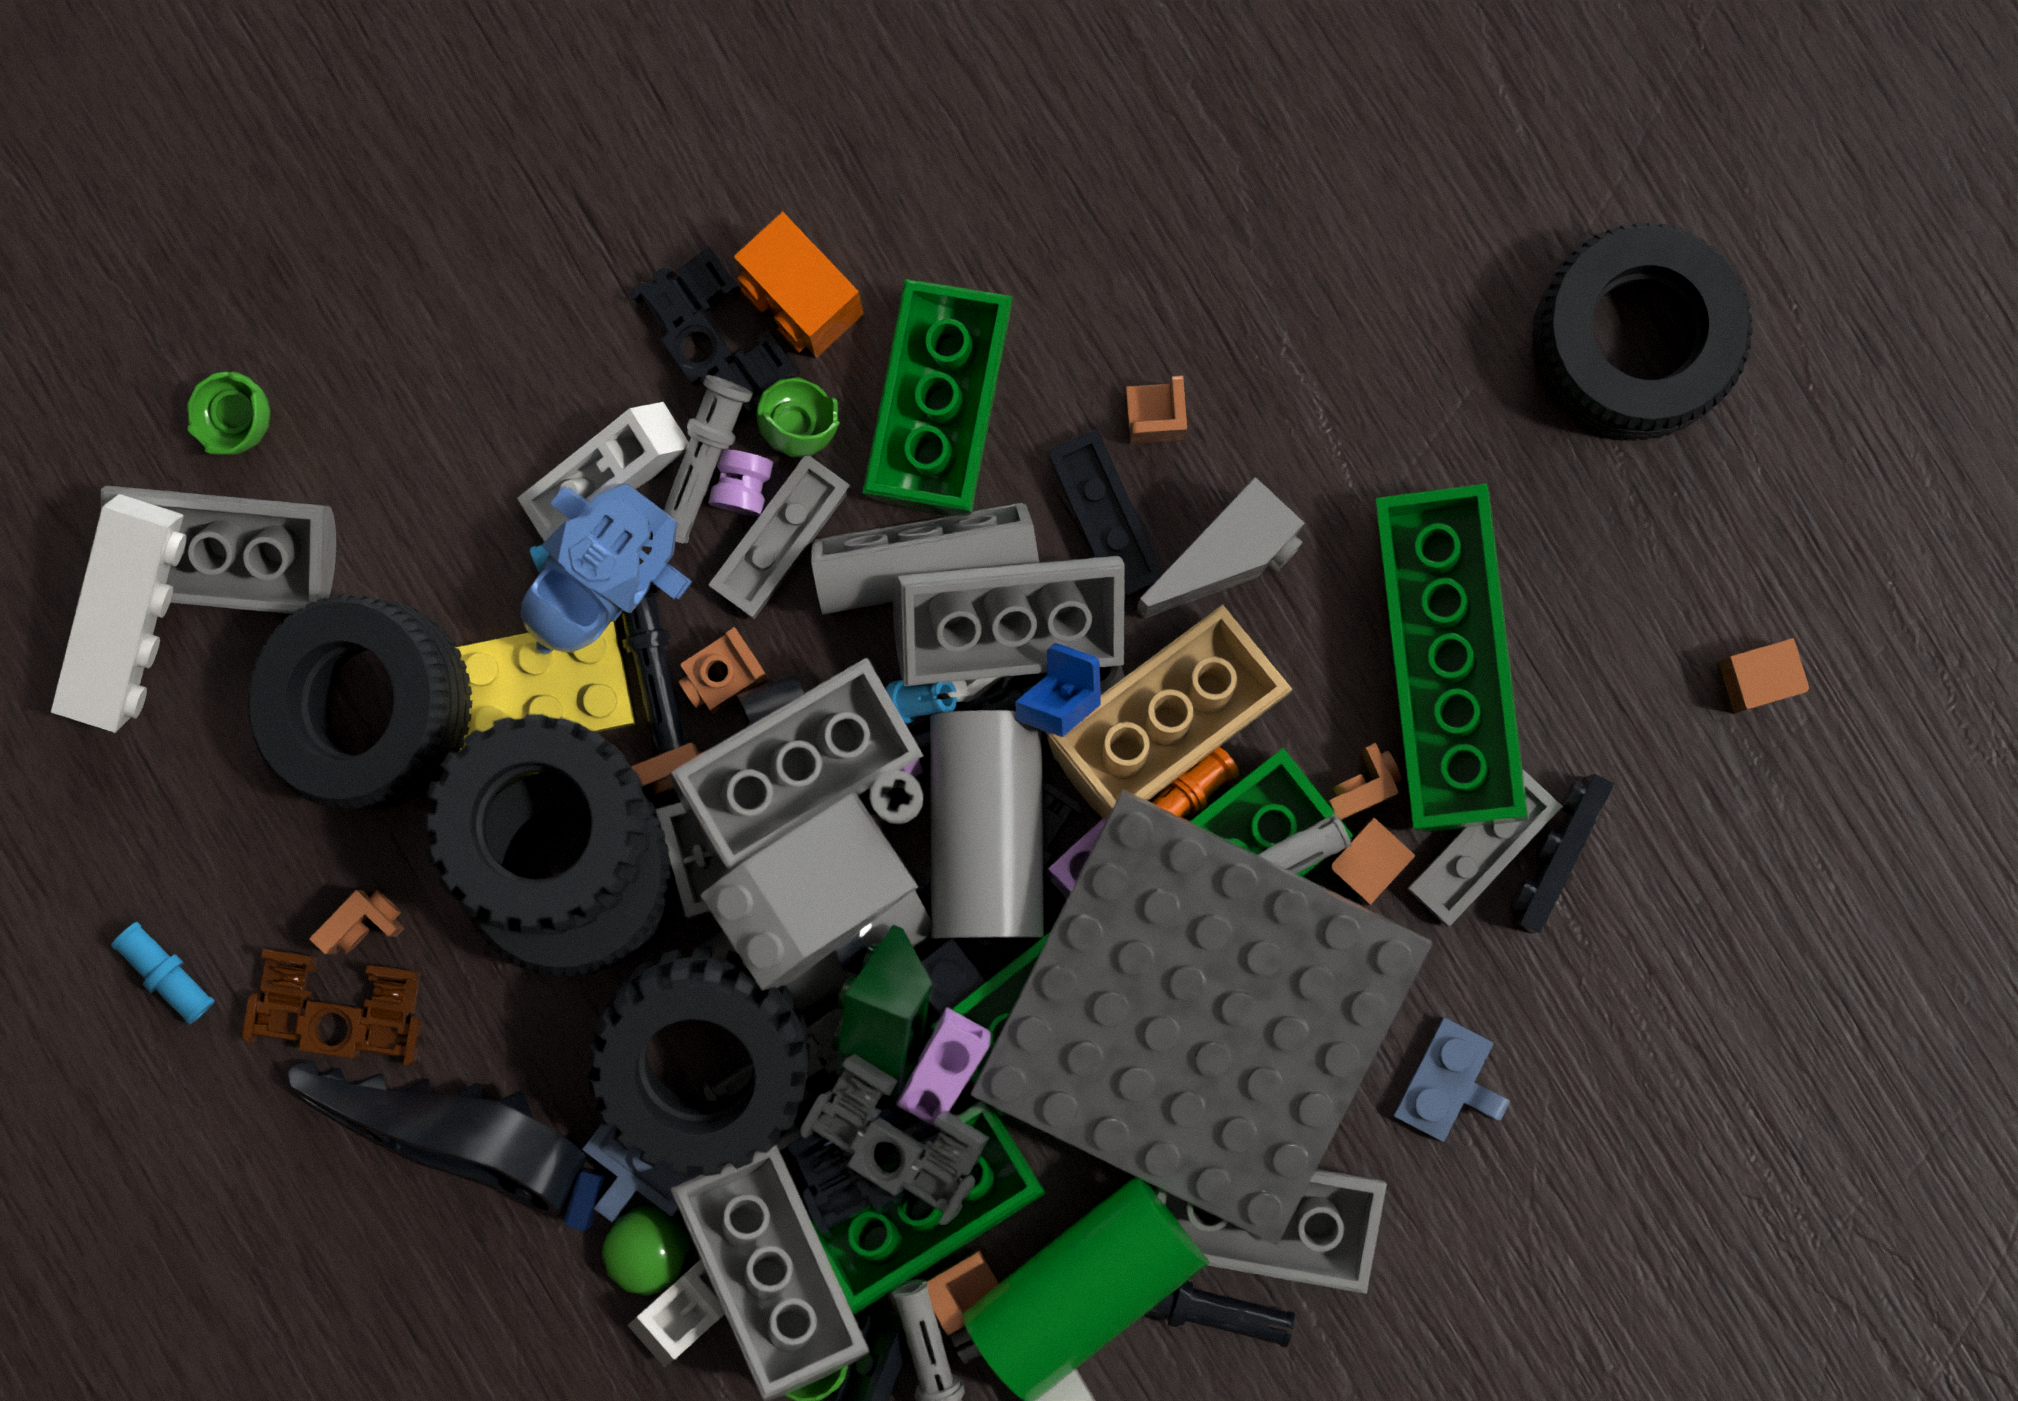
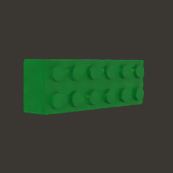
(1451, 659)

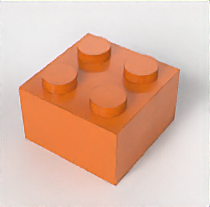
(799, 285)

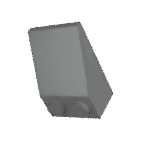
(1234, 549)
(809, 892)

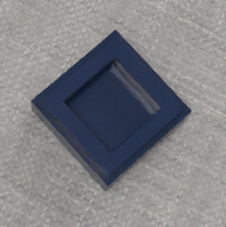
(585, 1198)

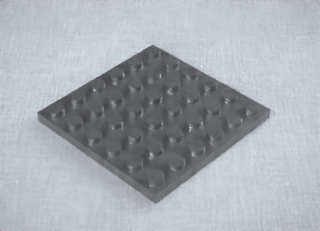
(1200, 1017)

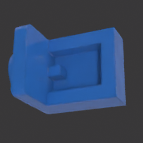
(1065, 694)

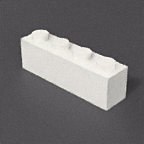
(118, 613)

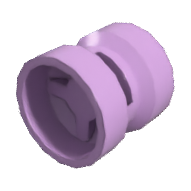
(740, 482)

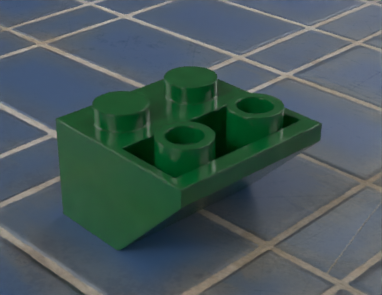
(885, 1009)

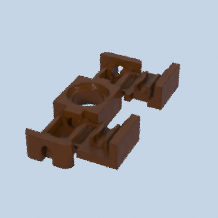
(284, 1014)

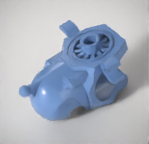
(596, 567)

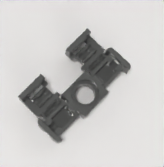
(848, 1126)

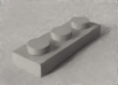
(780, 536)
(1478, 857)

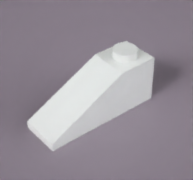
(624, 452)

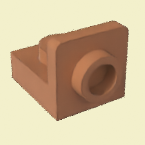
(656, 771)
(1357, 795)
(347, 925)

